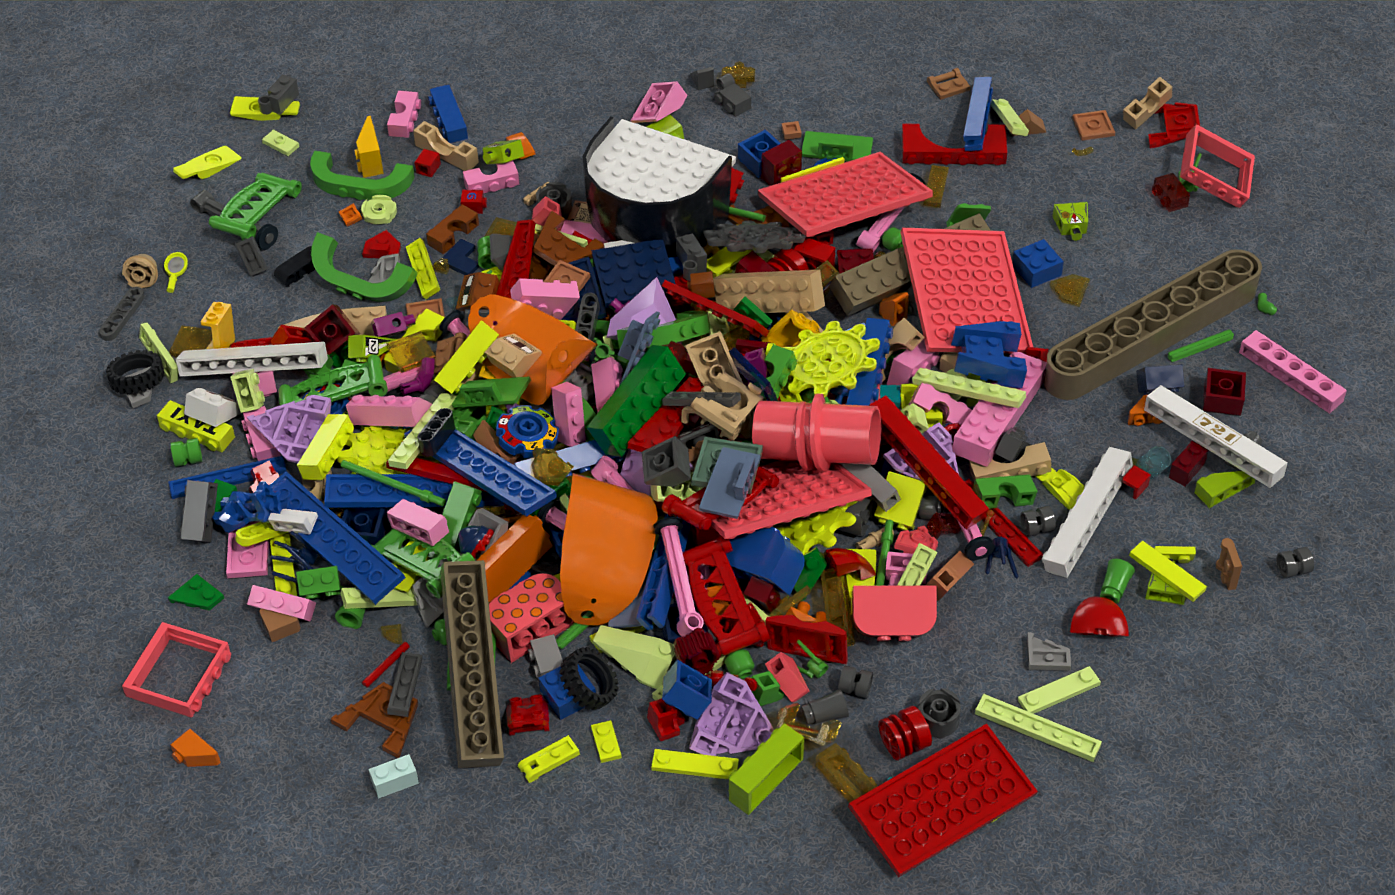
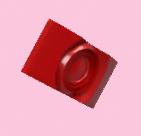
(821, 638)

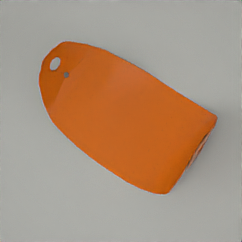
(560, 345)
(604, 548)

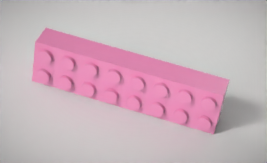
(989, 421)

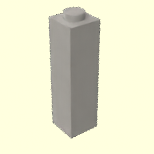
(882, 491)

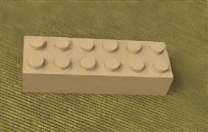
(772, 290)

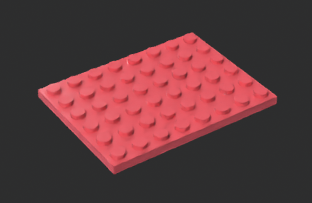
(844, 194)
(961, 282)
(795, 496)

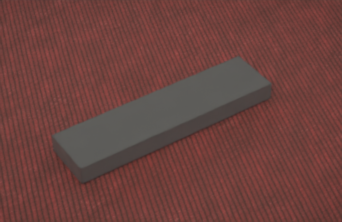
(726, 399)
(404, 684)

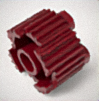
(697, 650)

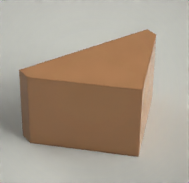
(1032, 122)
(279, 624)

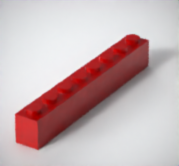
(929, 465)

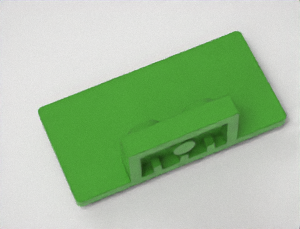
(835, 146)
(491, 392)

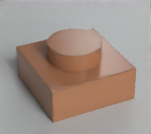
(791, 130)

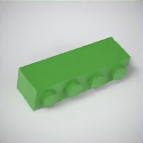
(459, 512)

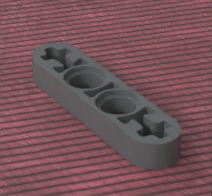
(118, 312)

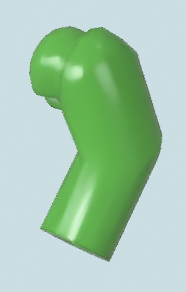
(1265, 306)

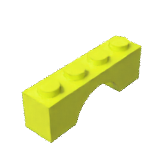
(428, 324)

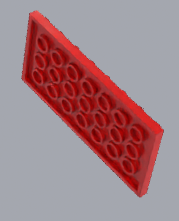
(942, 799)

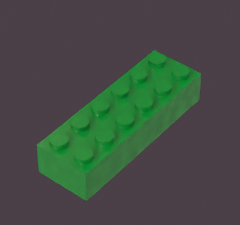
(636, 400)

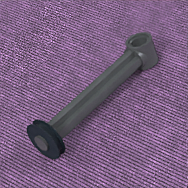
(205, 202)

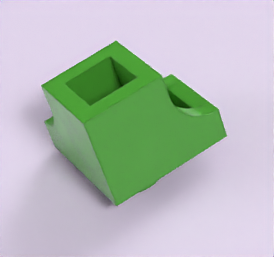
(767, 689)

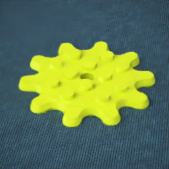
(843, 348)
(370, 446)
(817, 527)

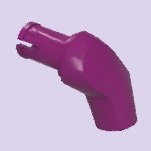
(422, 379)

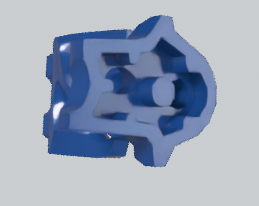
(238, 512)

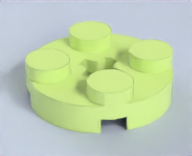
(384, 216)

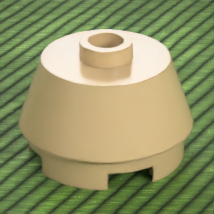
(140, 271)

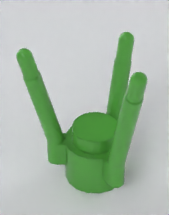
(1187, 185)
(602, 351)
(815, 665)

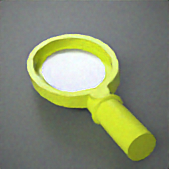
(174, 266)

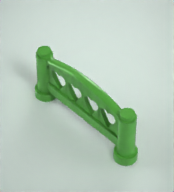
(245, 226)
(370, 380)
(391, 549)

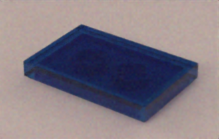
(752, 375)

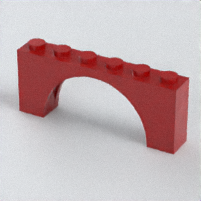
(919, 149)

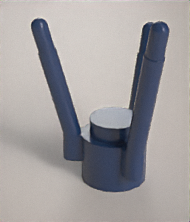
(1000, 551)
(306, 553)
(304, 565)

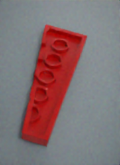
(518, 258)
(717, 310)
(665, 422)

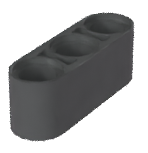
(590, 312)

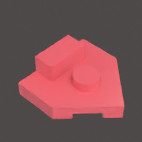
(909, 540)

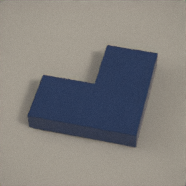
(459, 260)

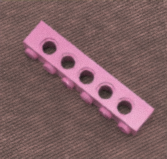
(1293, 371)

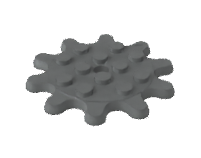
(754, 236)

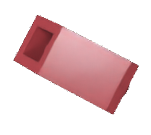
(543, 209)
(788, 676)

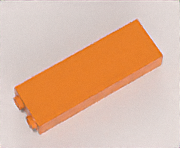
(514, 554)

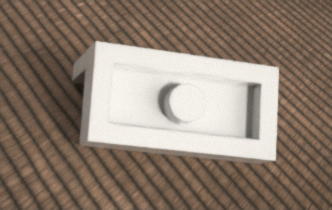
(293, 520)

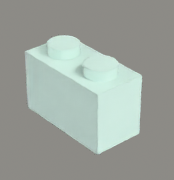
(393, 776)

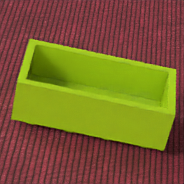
(766, 768)

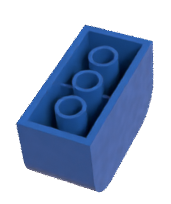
(767, 557)

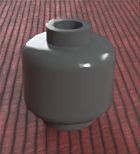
(929, 505)

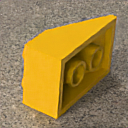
(368, 151)

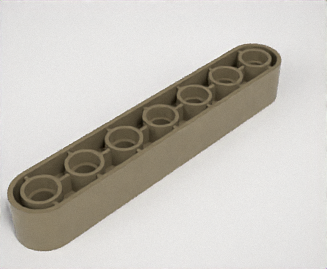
(1151, 324)

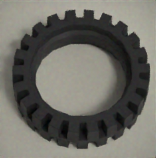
(138, 382)
(577, 687)

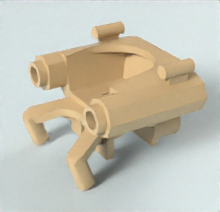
(728, 419)

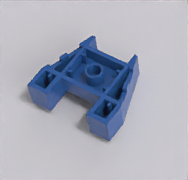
(984, 354)

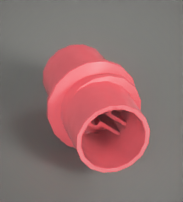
(817, 432)

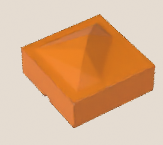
(350, 215)

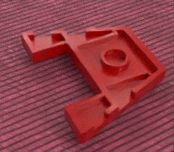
(1178, 122)

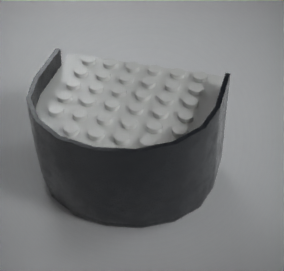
(654, 185)

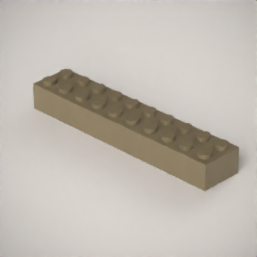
(883, 275)
(471, 664)

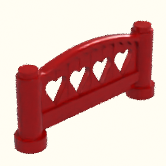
(689, 508)
(745, 631)

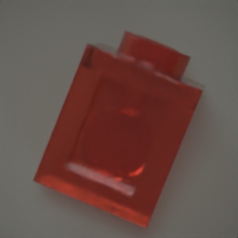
(942, 523)

